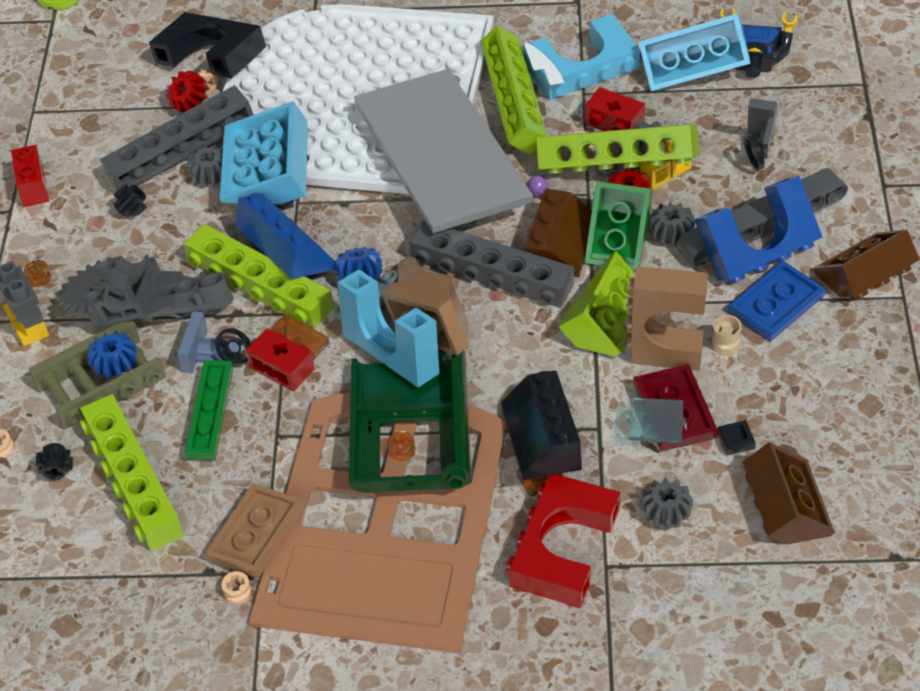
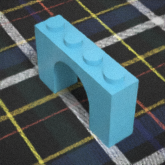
(616, 57)
(409, 351)

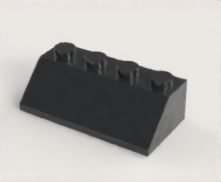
(541, 427)

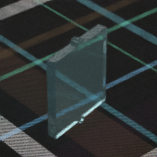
(656, 420)

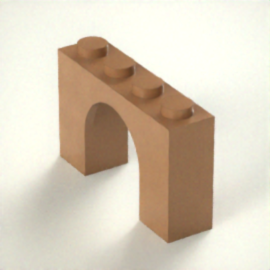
(658, 292)

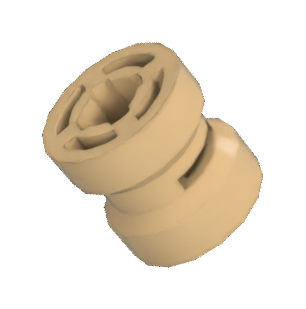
(726, 334)

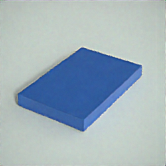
(776, 300)

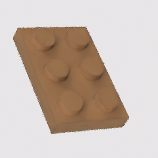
(255, 530)

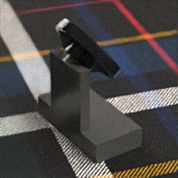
(762, 126)

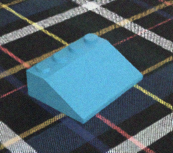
(266, 156)

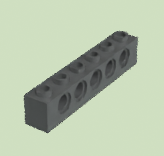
(176, 139)
(493, 264)

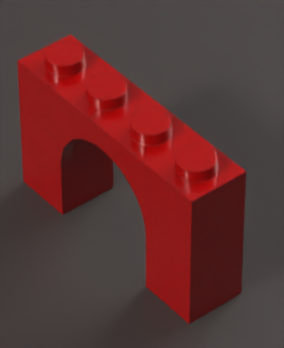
(560, 503)

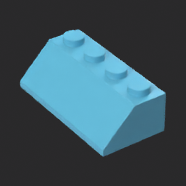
(695, 52)

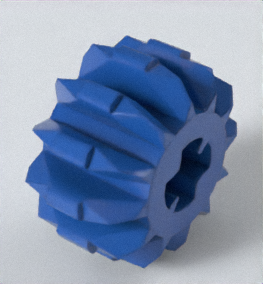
(359, 259)
(112, 354)

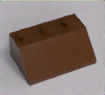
(560, 229)
(868, 263)
(786, 495)

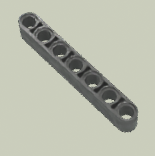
(758, 219)

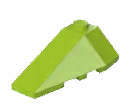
(600, 310)

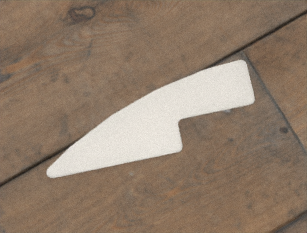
(540, 61)

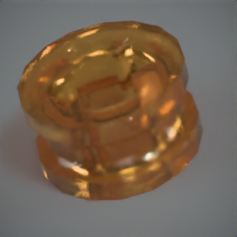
(37, 273)
(399, 438)

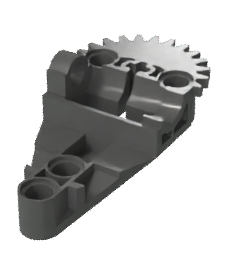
(109, 298)

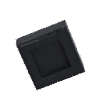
(736, 437)

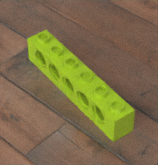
(513, 89)
(683, 136)
(258, 276)
(131, 473)

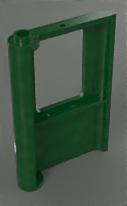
(386, 397)

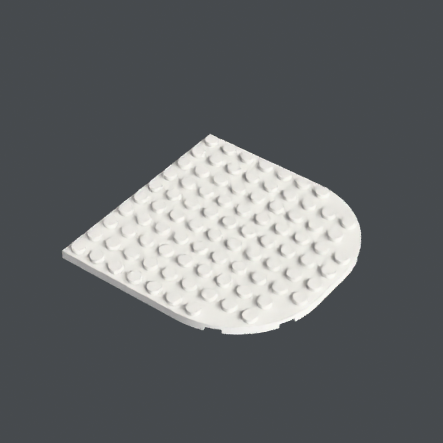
(350, 50)

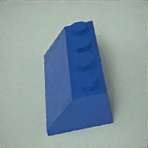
(280, 238)

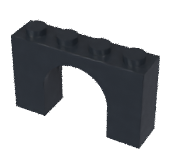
(233, 49)

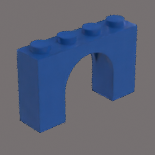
(794, 230)

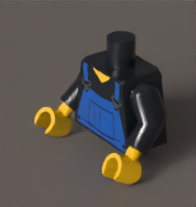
(766, 45)

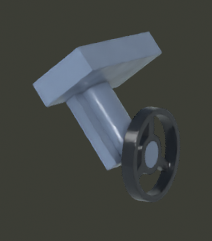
(197, 348)

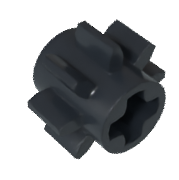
(130, 200)
(54, 461)

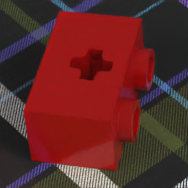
(613, 111)
(29, 175)
(280, 359)

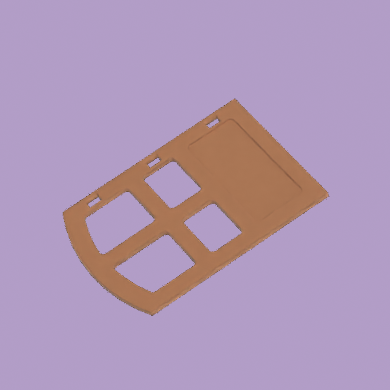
(370, 581)

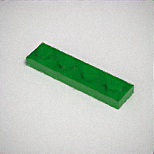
(209, 410)

